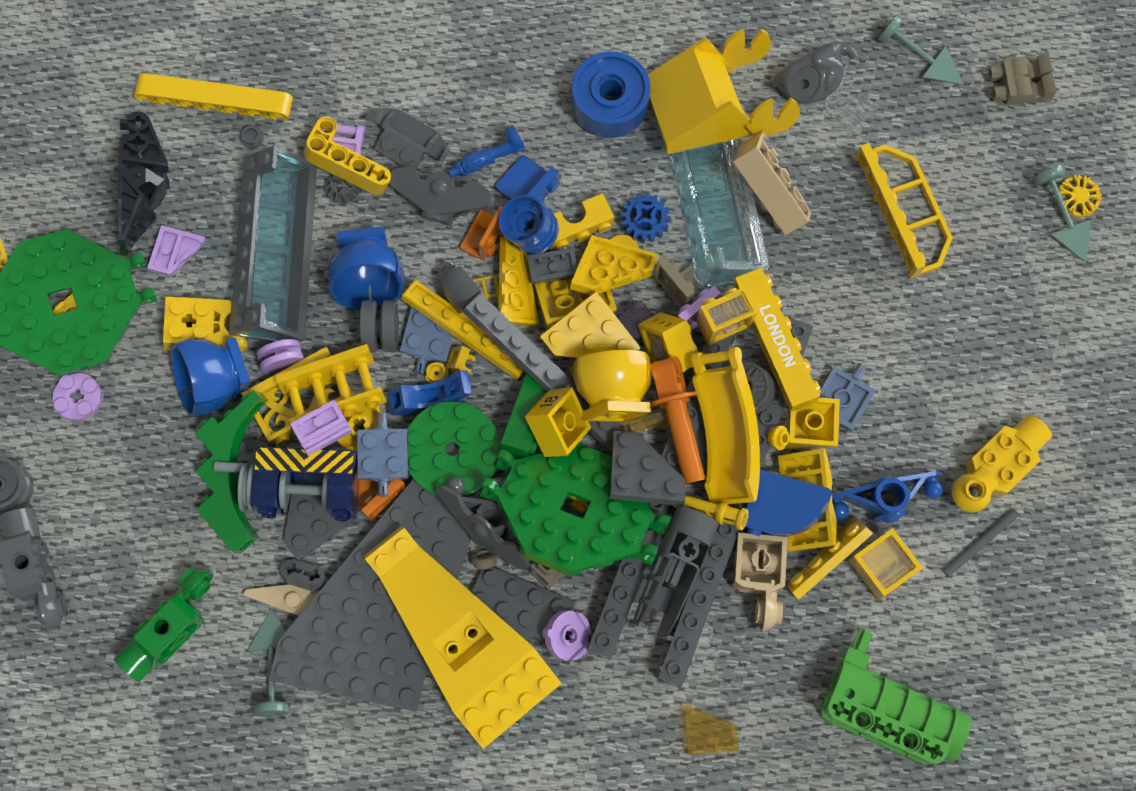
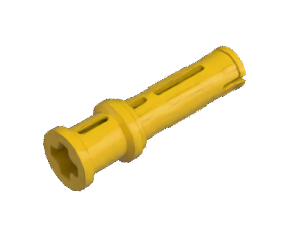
(719, 512)

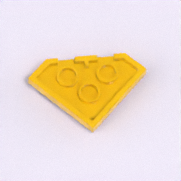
(611, 265)
(588, 330)

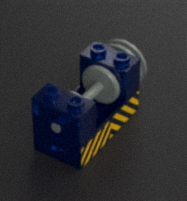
(268, 480)

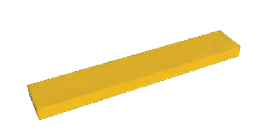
(459, 326)

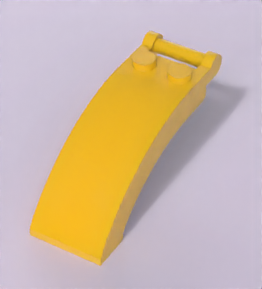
(729, 428)

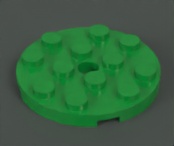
(454, 424)

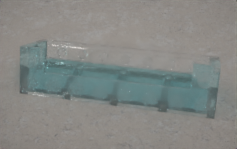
(718, 214)

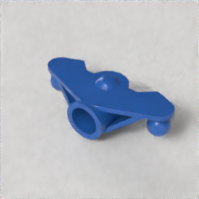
(895, 485)

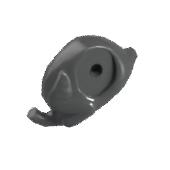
(815, 74)

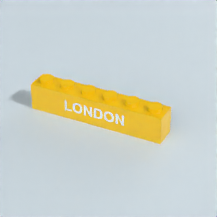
(777, 342)

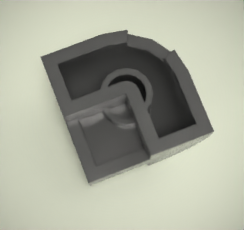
(457, 287)

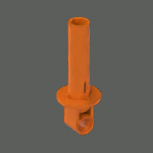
(673, 397)

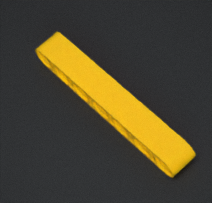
(213, 95)

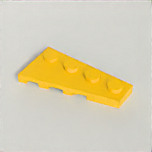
(515, 286)
(847, 540)

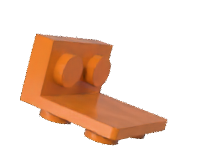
(483, 235)
(370, 503)

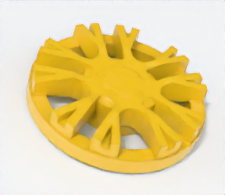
(1080, 195)

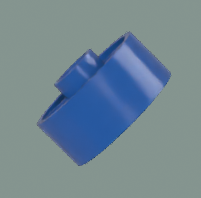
(610, 75)

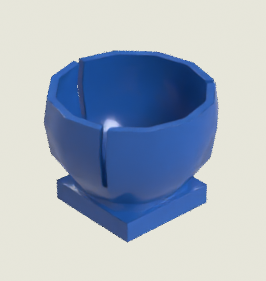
(363, 262)
(210, 372)

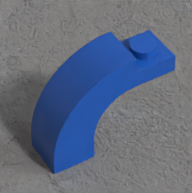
(416, 398)

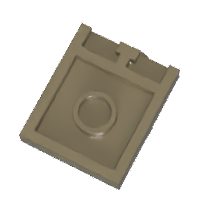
(677, 285)

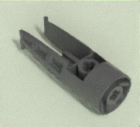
(686, 530)

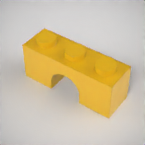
(597, 218)

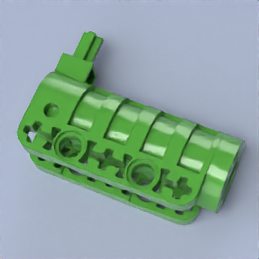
(892, 708)

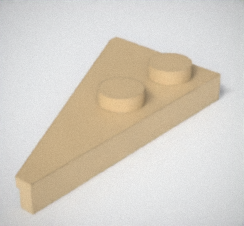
(284, 597)

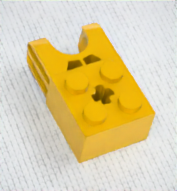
(207, 320)

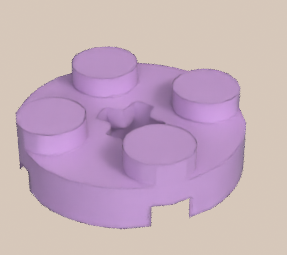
(70, 385)
(555, 635)

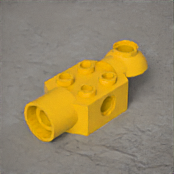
(1001, 463)

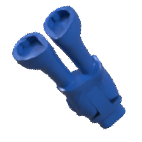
(476, 160)

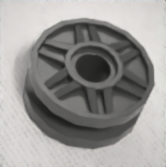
(761, 386)

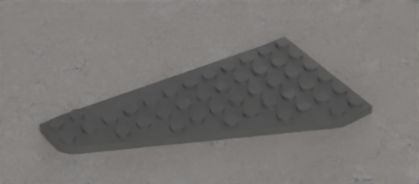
(351, 632)

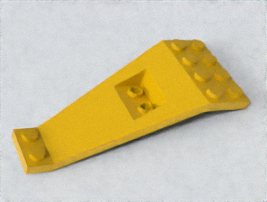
(489, 674)

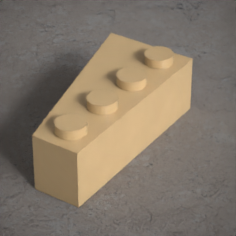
(771, 184)

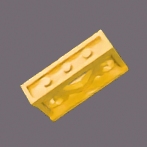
(270, 387)

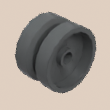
(380, 326)
(15, 486)

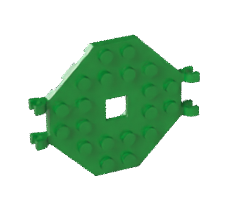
(101, 290)
(558, 539)

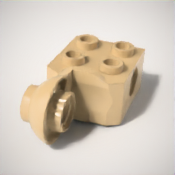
(761, 570)

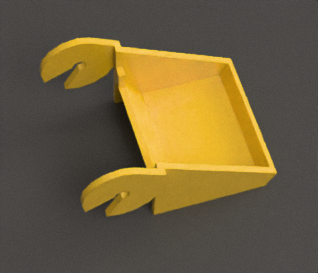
(698, 102)

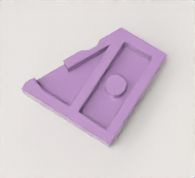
(173, 250)

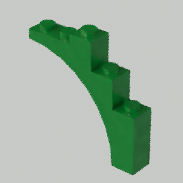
(224, 441)

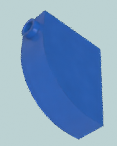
(785, 506)

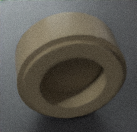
(484, 559)

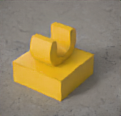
(457, 359)

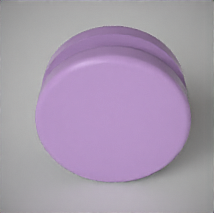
(279, 355)

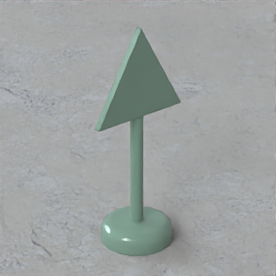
(941, 68)
(1074, 237)
(267, 639)

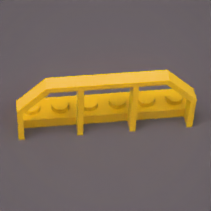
(894, 216)

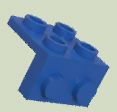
(528, 179)

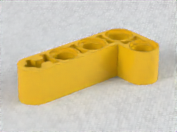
(348, 159)

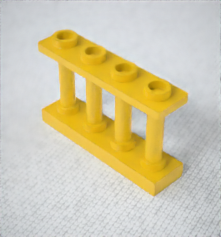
(328, 368)

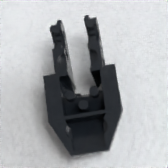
(140, 179)

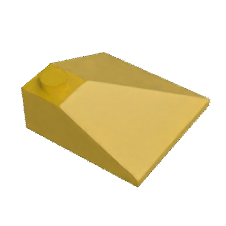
(558, 299)

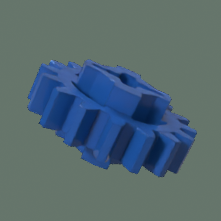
(646, 207)

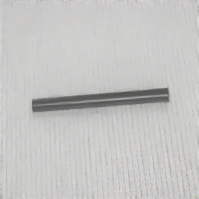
(980, 542)

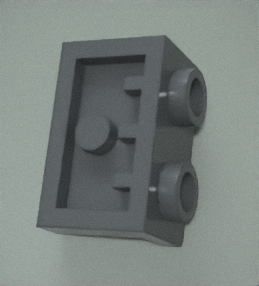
(552, 265)

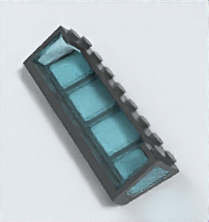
(273, 246)

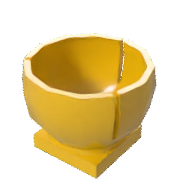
(613, 384)

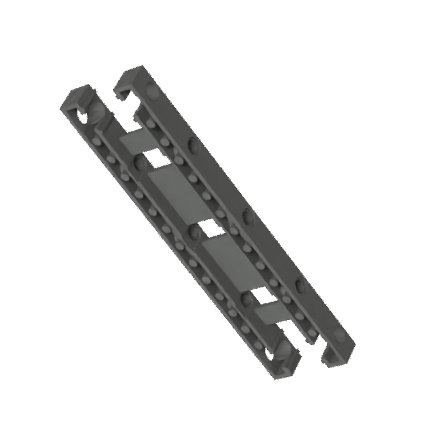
(629, 582)

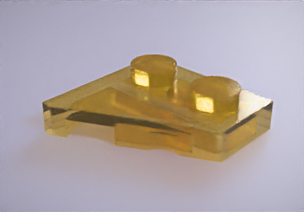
(708, 734)

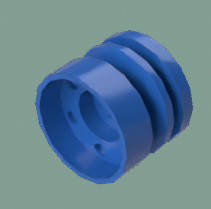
(519, 218)

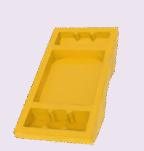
(815, 469)

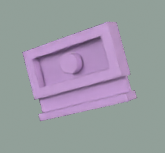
(321, 427)

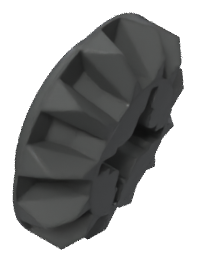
(345, 195)

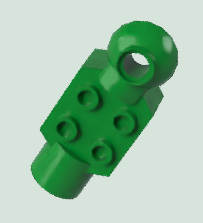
(151, 644)

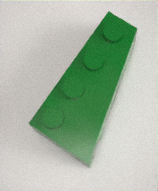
(518, 435)

